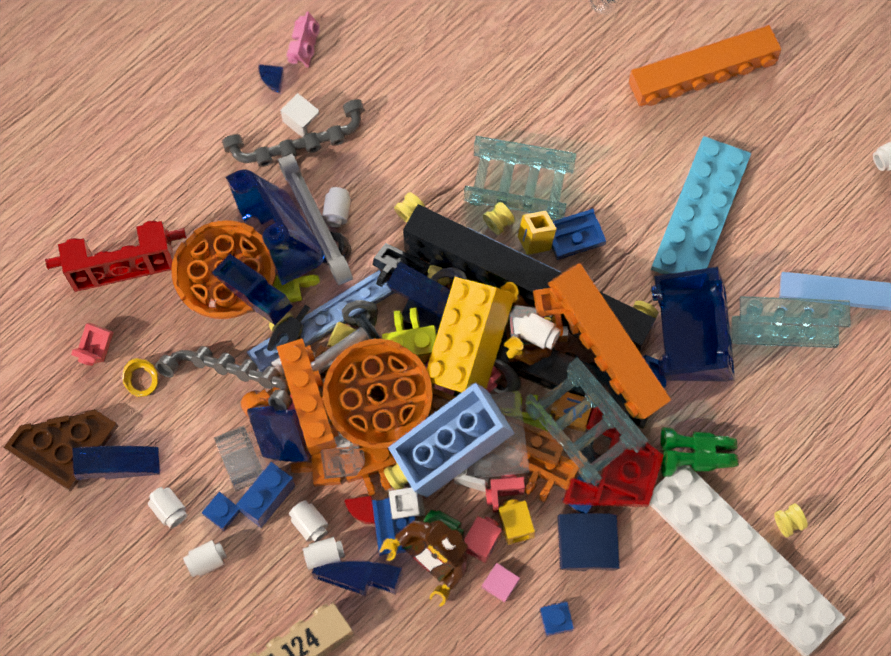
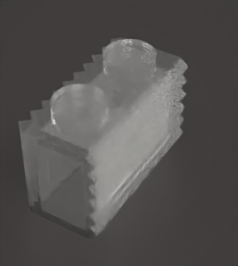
(240, 457)

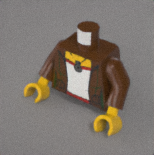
(517, 347)
(435, 549)

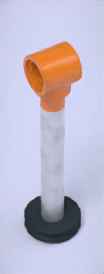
(322, 362)

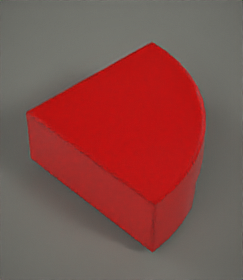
(361, 509)

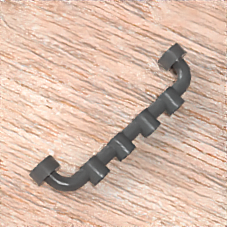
(263, 155)
(226, 364)

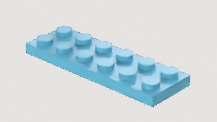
(701, 208)

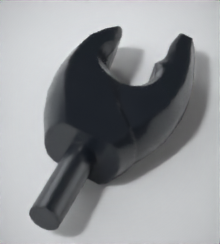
(291, 328)

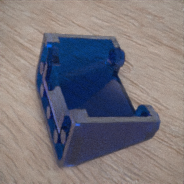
(289, 238)
(694, 326)

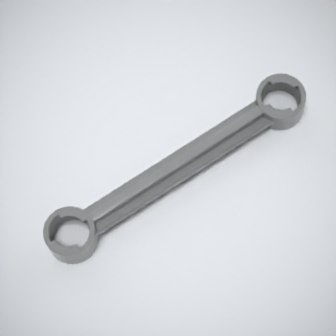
(336, 261)

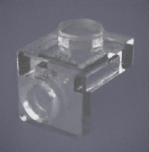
(342, 461)

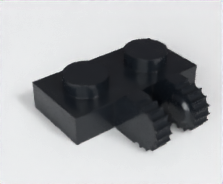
(388, 259)

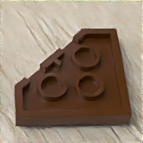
(50, 443)

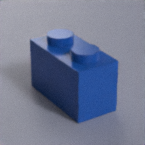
(266, 495)

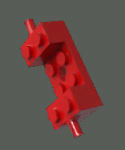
(130, 262)

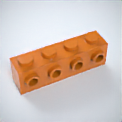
(308, 402)

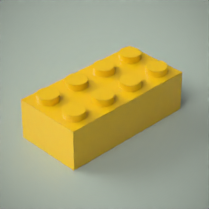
(469, 335)

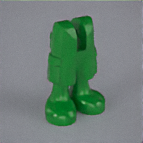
(704, 451)

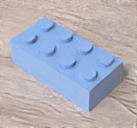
(451, 440)

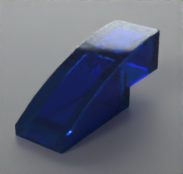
(253, 289)
(419, 289)
(115, 462)
(359, 575)

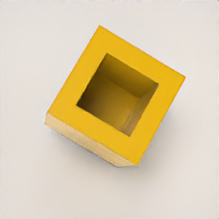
(536, 232)
(516, 521)

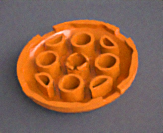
(204, 253)
(380, 365)

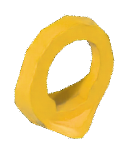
(127, 375)

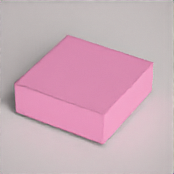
(500, 582)

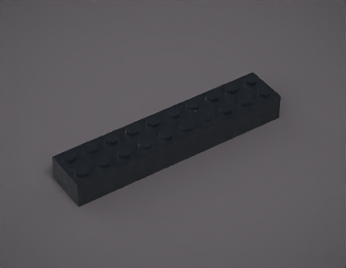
(493, 264)

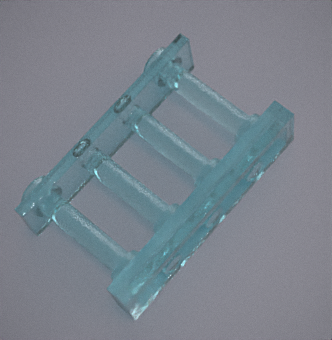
(517, 153)
(790, 322)
(595, 397)

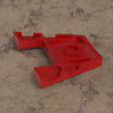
(624, 481)

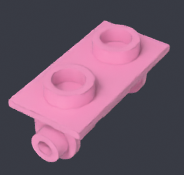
(306, 31)

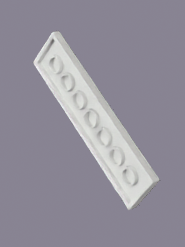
(745, 560)

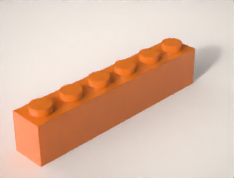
(704, 66)
(608, 341)

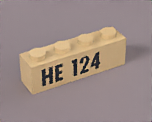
(312, 638)

